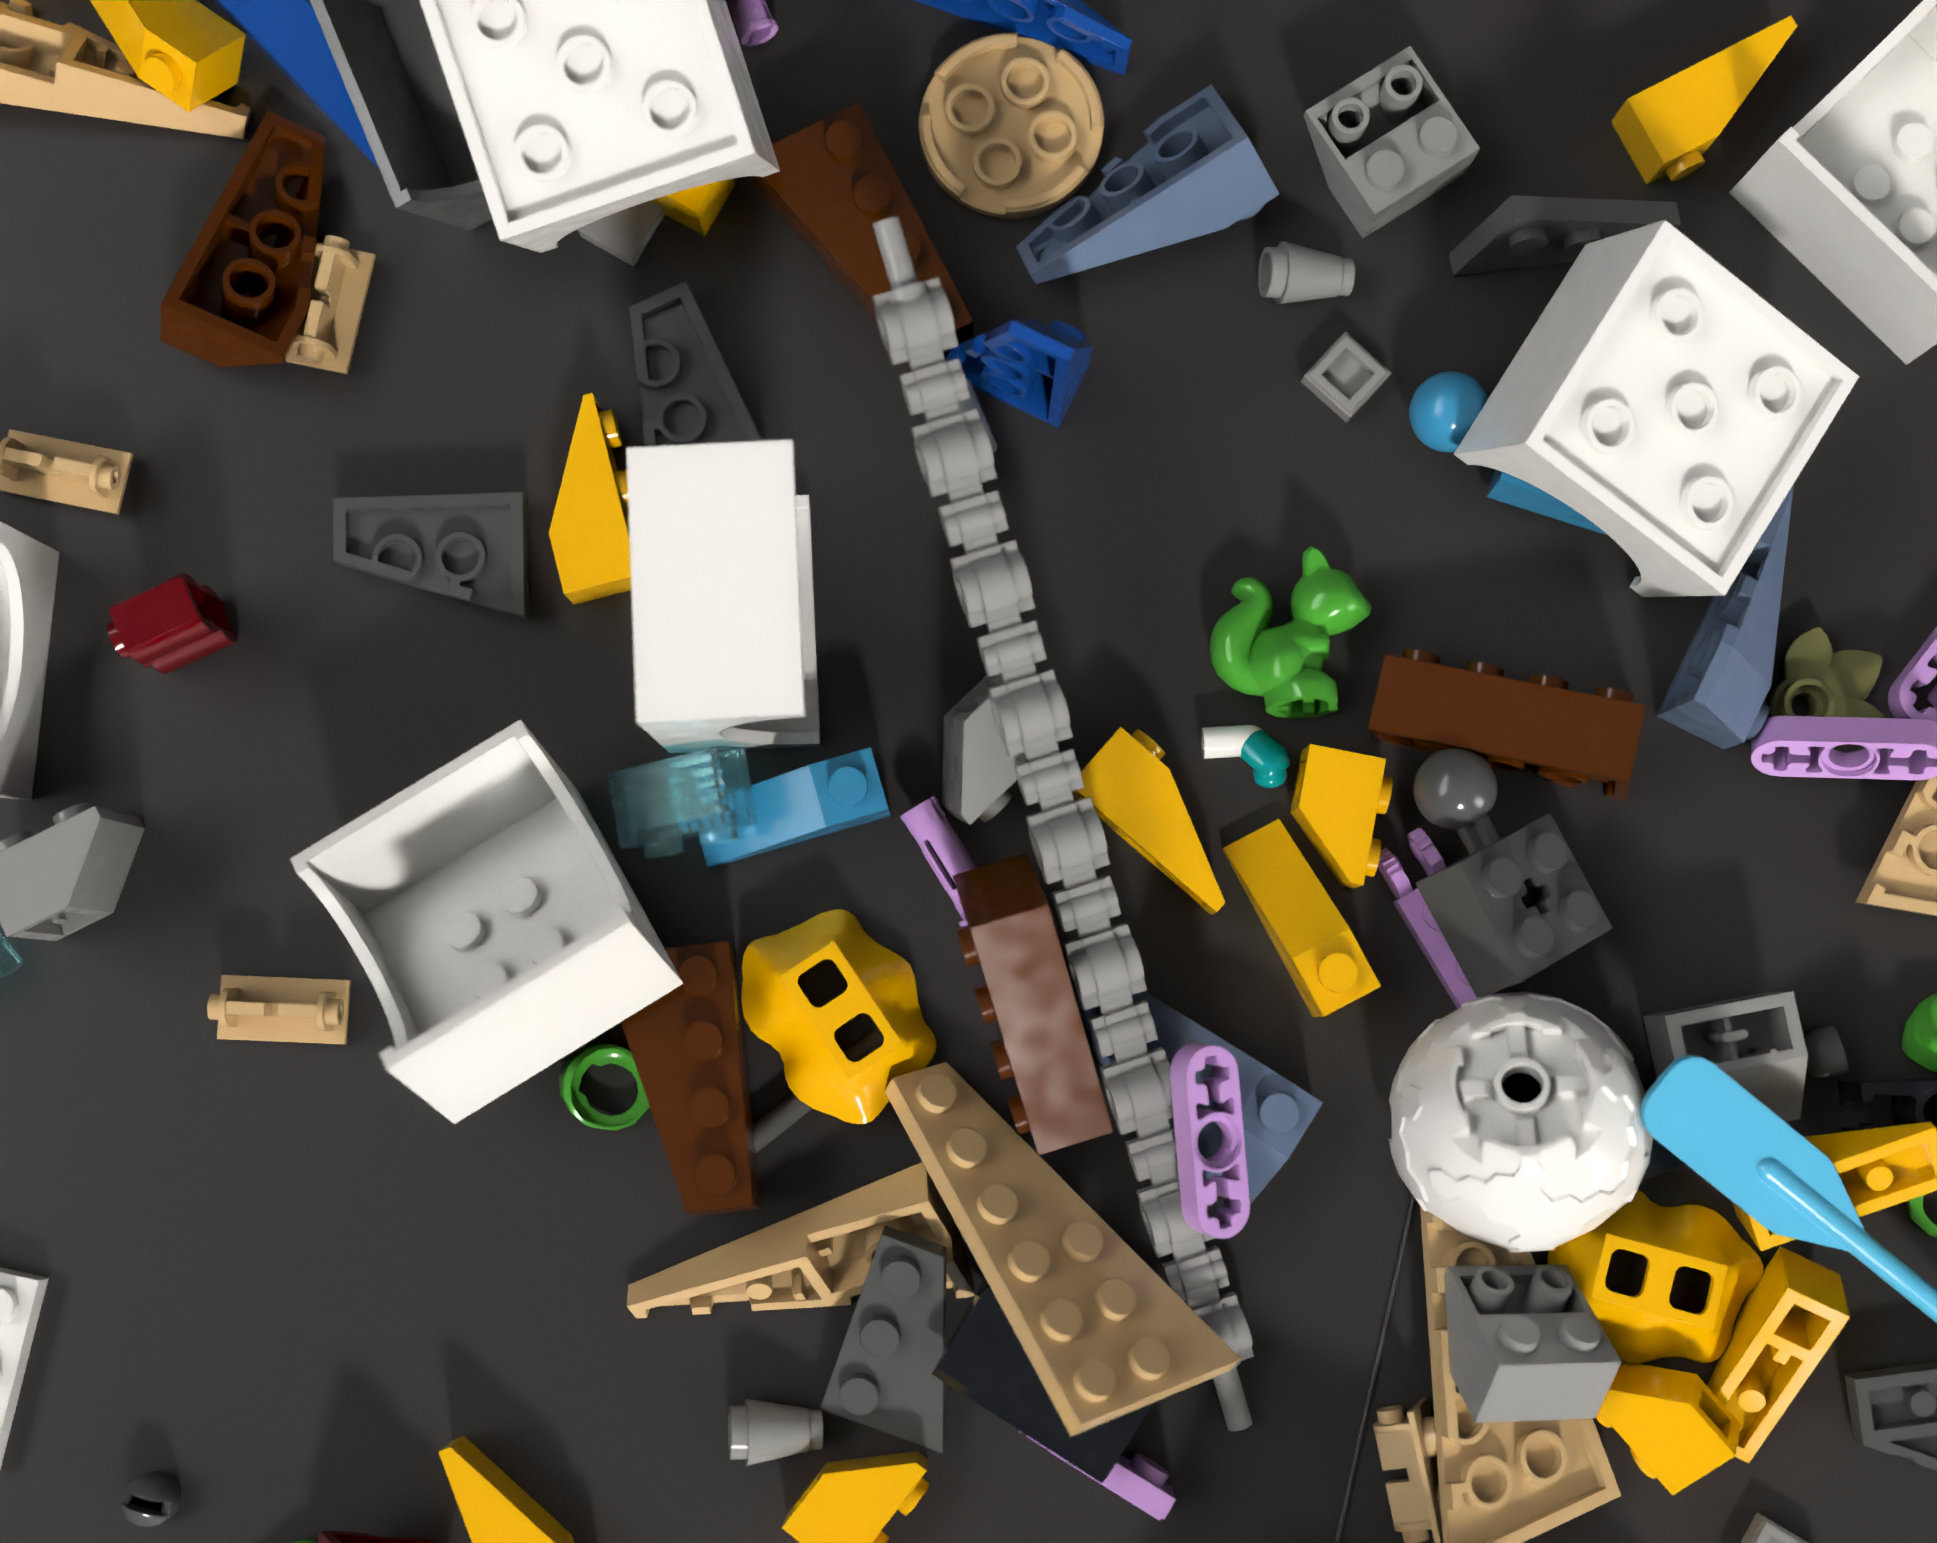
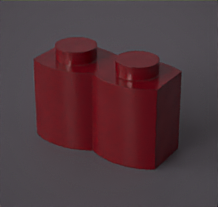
(170, 624)

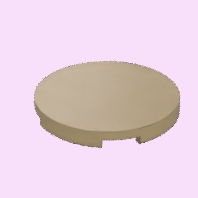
(1011, 126)

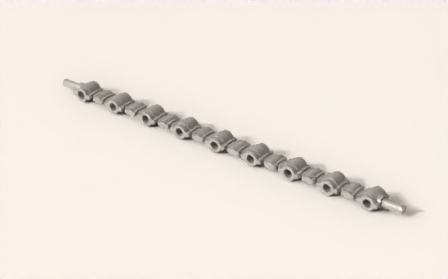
(1066, 833)

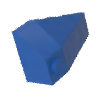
(296, 44)

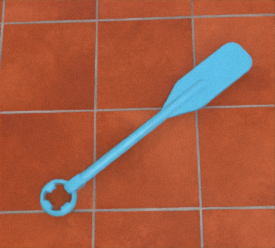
(1766, 1167)

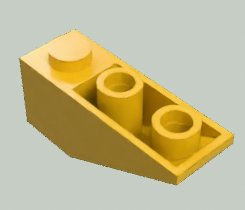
(591, 511)

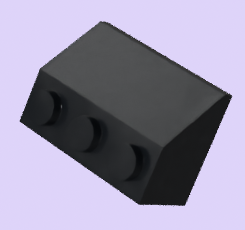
(994, 1371)

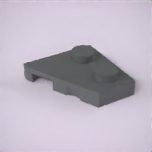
(1896, 1411)

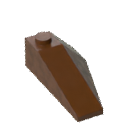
(254, 259)

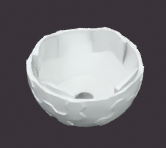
(1509, 1167)

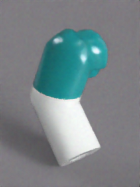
(1251, 744)

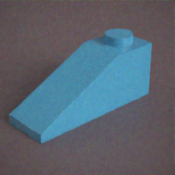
(807, 806)

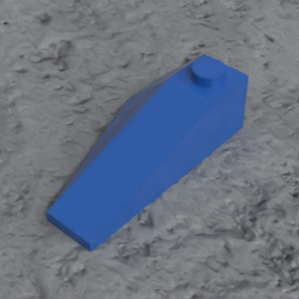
(1054, 22)
(1028, 365)

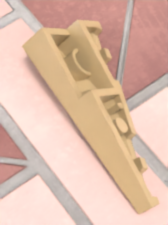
(89, 76)
(814, 1255)

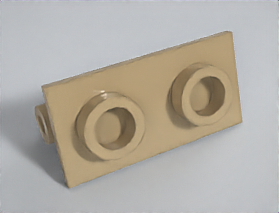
(335, 307)
(63, 471)
(281, 1009)
(1411, 1445)

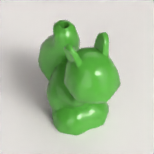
(1288, 660)

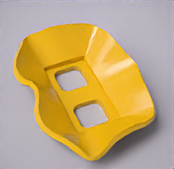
(803, 1034)
(1668, 1237)

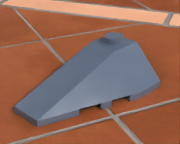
(1180, 185)
(1733, 650)
(1272, 1107)

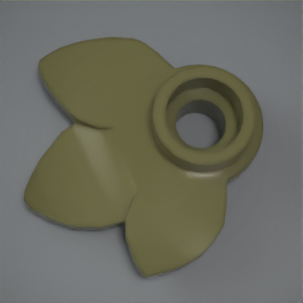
(1827, 680)

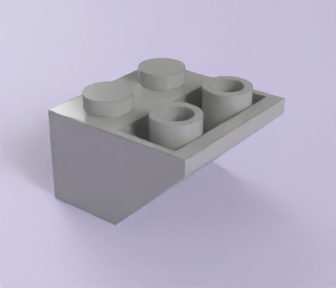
(1388, 141)
(975, 758)
(66, 872)
(1747, 1037)
(1525, 1344)

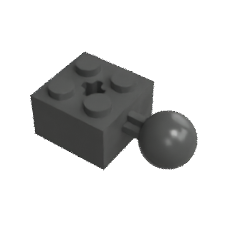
(1515, 895)

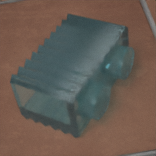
(683, 799)

